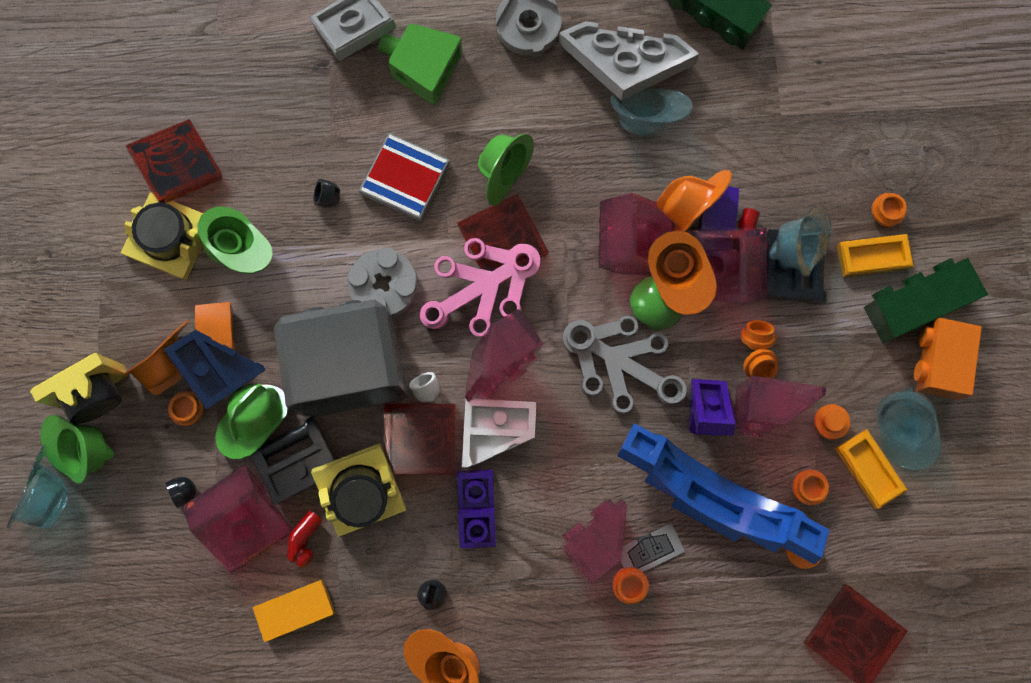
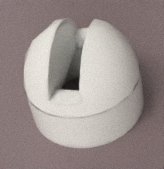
(425, 387)

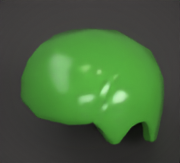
(650, 308)

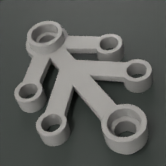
(618, 360)

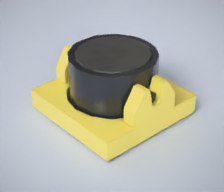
(165, 235)
(83, 389)
(358, 492)

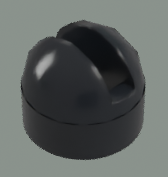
(326, 193)
(181, 490)
(439, 596)

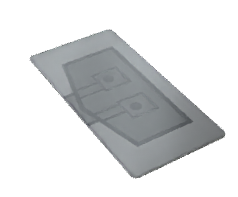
(652, 549)

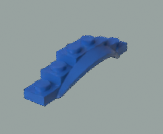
(719, 501)

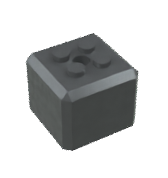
(340, 358)

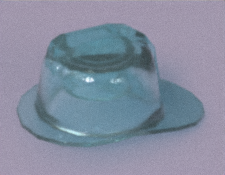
(651, 110)
(803, 240)
(909, 429)
(42, 498)

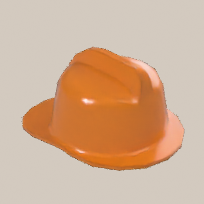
(690, 197)
(682, 272)
(157, 371)
(439, 659)

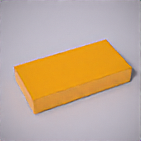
(875, 255)
(871, 469)
(293, 610)

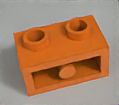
(948, 358)

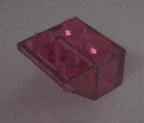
(502, 355)
(598, 543)

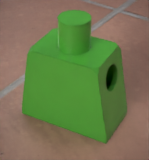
(422, 59)

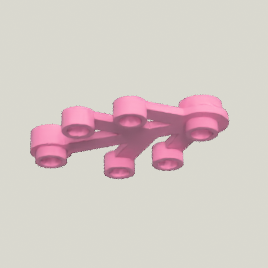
(485, 283)

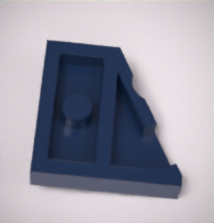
(211, 368)

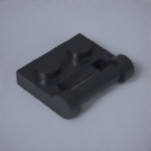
(786, 282)
(293, 473)

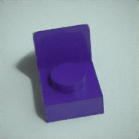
(710, 408)

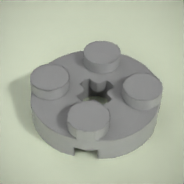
(528, 40)
(383, 263)

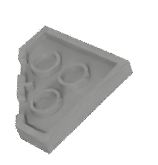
(627, 58)

